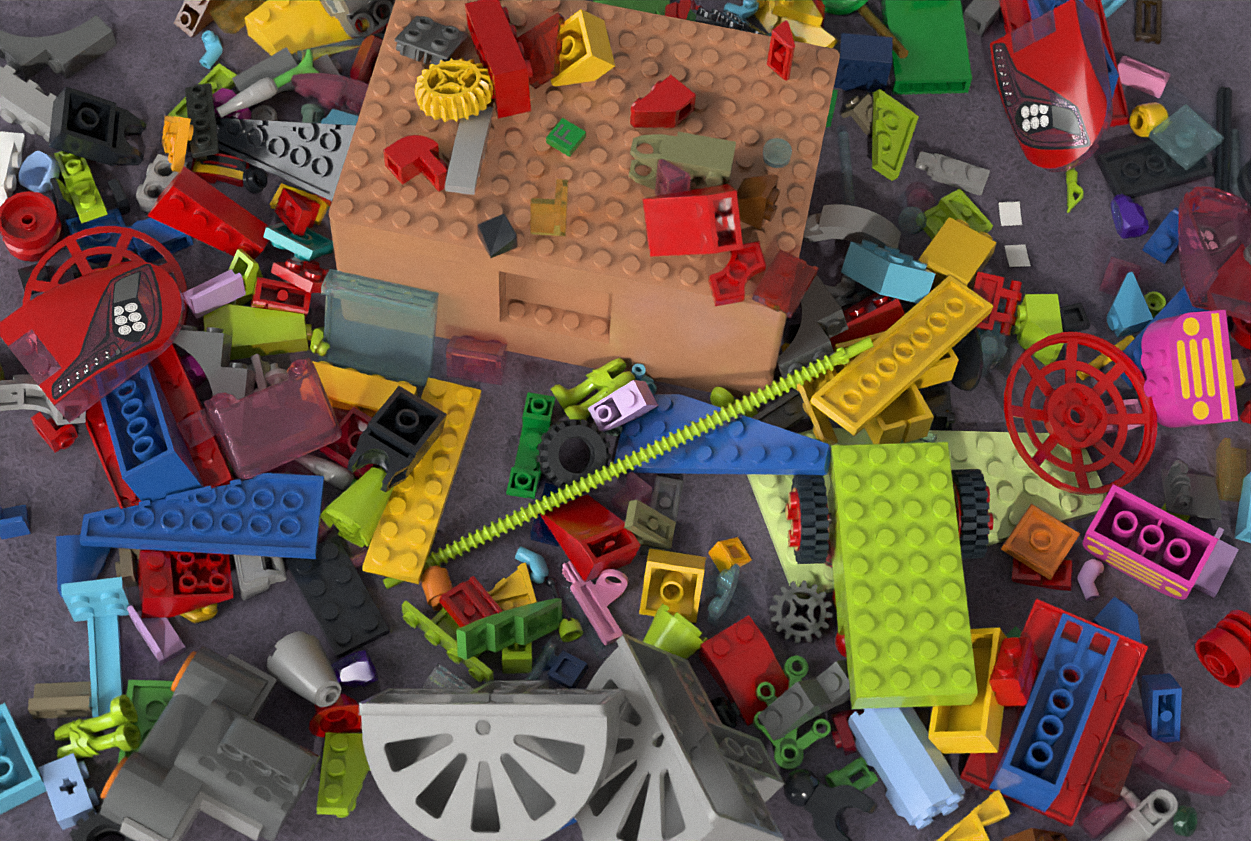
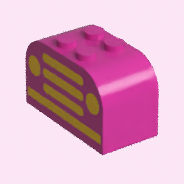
(1190, 369)
(1148, 543)

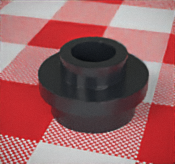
(254, 180)

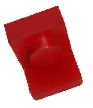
(54, 436)

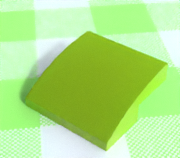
(955, 206)

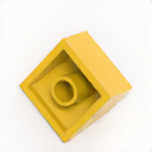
(585, 50)
(672, 581)

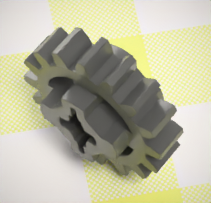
(791, 602)

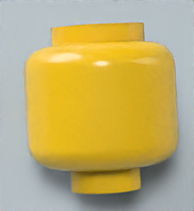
(1147, 117)

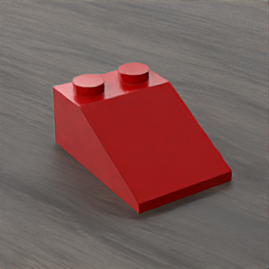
(739, 663)

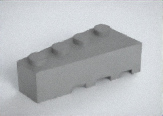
(25, 103)

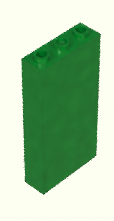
(935, 45)

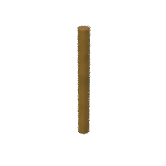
(880, 28)

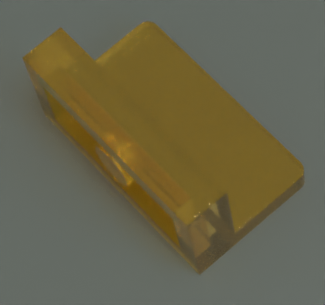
(550, 215)
(1230, 471)

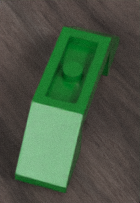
(526, 473)

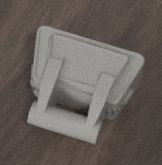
(255, 577)

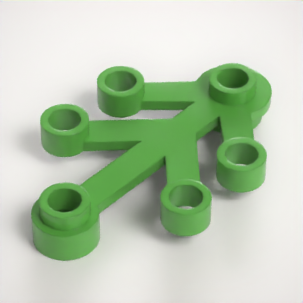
(789, 740)

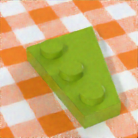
(891, 134)
(341, 773)

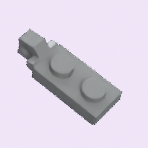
(953, 172)

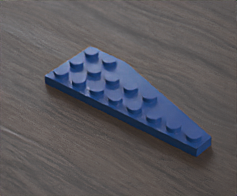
(734, 448)
(249, 517)

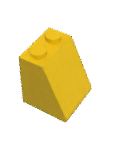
(958, 252)

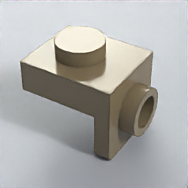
(861, 111)
(126, 566)

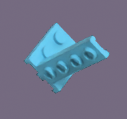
(101, 605)

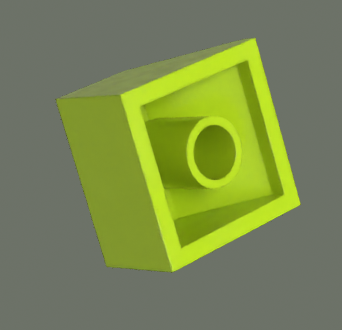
(1037, 319)

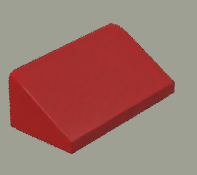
(781, 50)

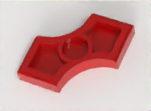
(729, 283)

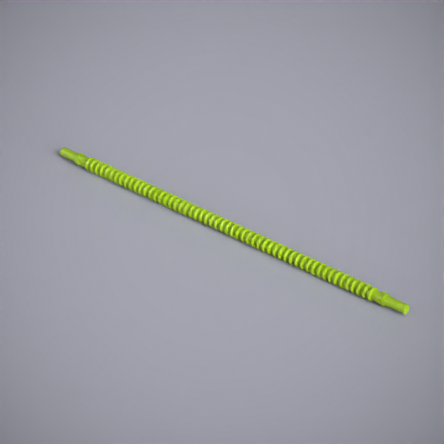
(841, 356)

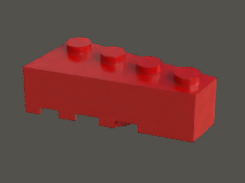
(500, 54)
(208, 215)
(869, 317)

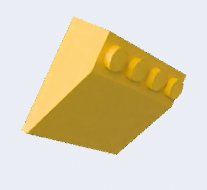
(293, 25)

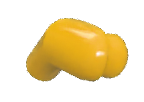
(201, 614)

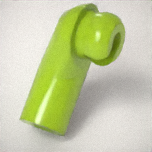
(317, 342)

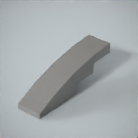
(469, 152)

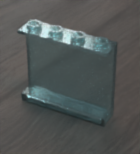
(379, 327)

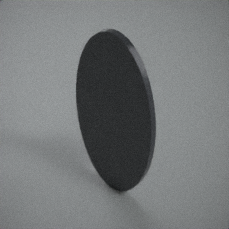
(970, 363)

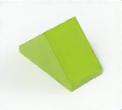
(250, 270)
(517, 658)

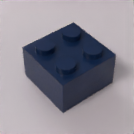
(863, 62)

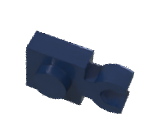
(565, 669)

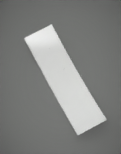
(1011, 215)

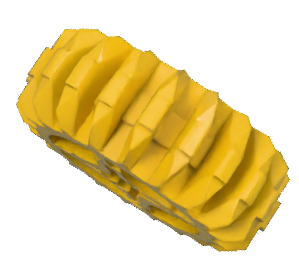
(453, 89)

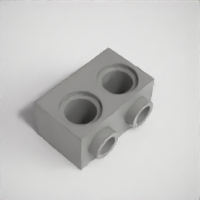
(155, 182)

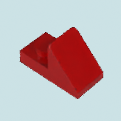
(296, 211)

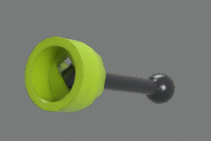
(569, 628)

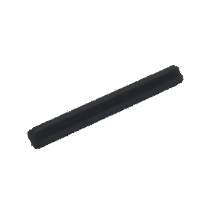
(1223, 150)

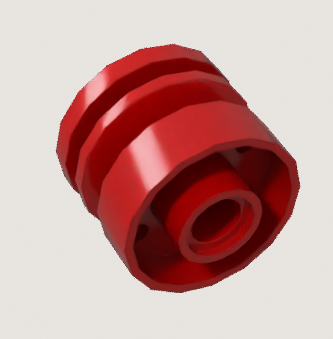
(1227, 649)

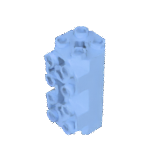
(907, 762)

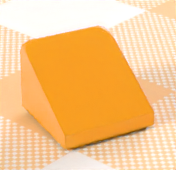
(729, 552)

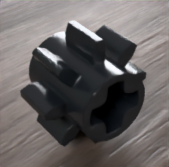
(726, 711)

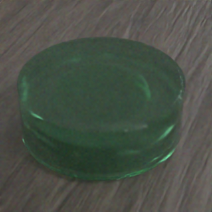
(1185, 821)

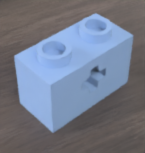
(57, 779)

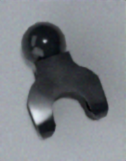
(825, 803)

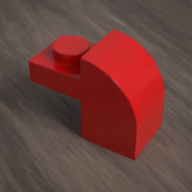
(414, 156)

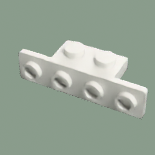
(10, 160)

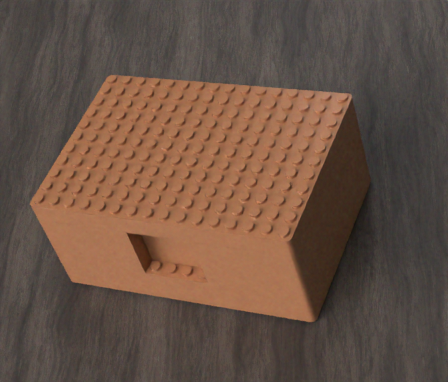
(596, 287)

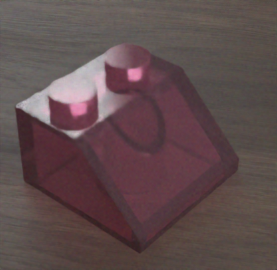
(476, 359)

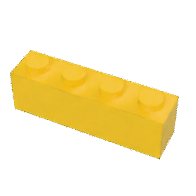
(351, 389)

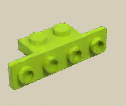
(443, 632)

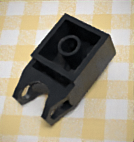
(94, 128)
(398, 436)

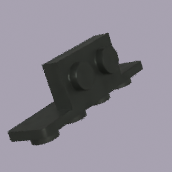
(202, 115)

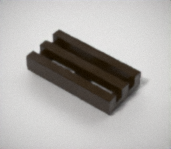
(1147, 37)

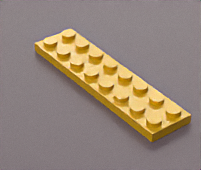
(901, 355)
(416, 505)

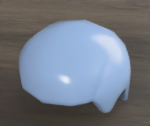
(37, 171)

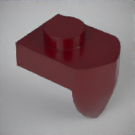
(842, 736)

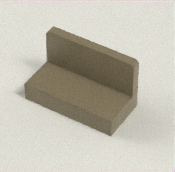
(61, 700)

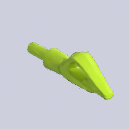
(1072, 187)

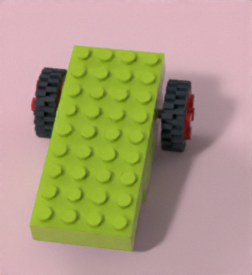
(897, 556)

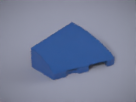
(78, 562)

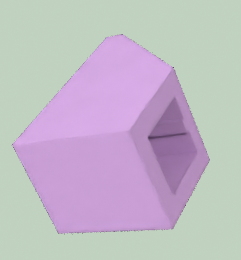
(623, 405)

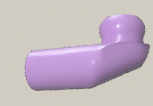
(1087, 576)

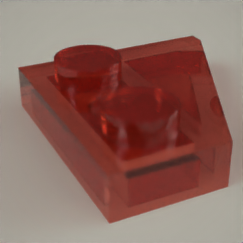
(543, 49)

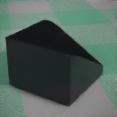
(497, 235)

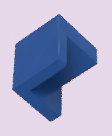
(14, 521)

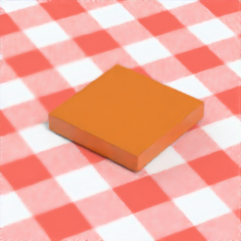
(1040, 541)

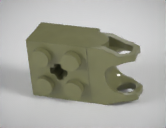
(702, 157)

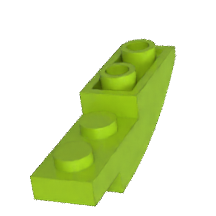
(81, 186)

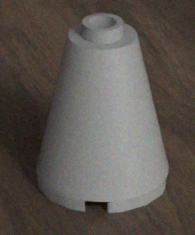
(304, 669)

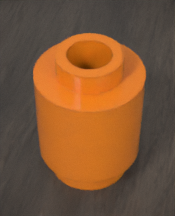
(435, 583)

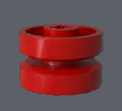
(29, 225)

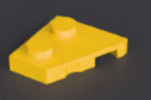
(514, 590)

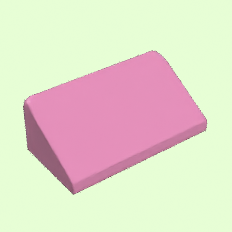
(1142, 76)

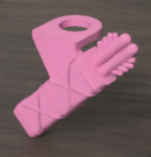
(596, 599)

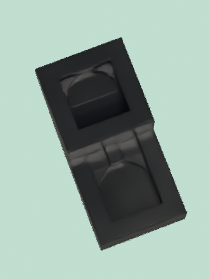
(62, 199)

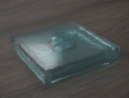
(1186, 137)

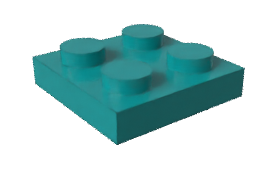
(305, 247)

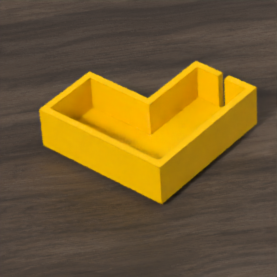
(908, 414)
(978, 725)

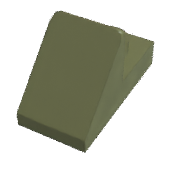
(649, 525)

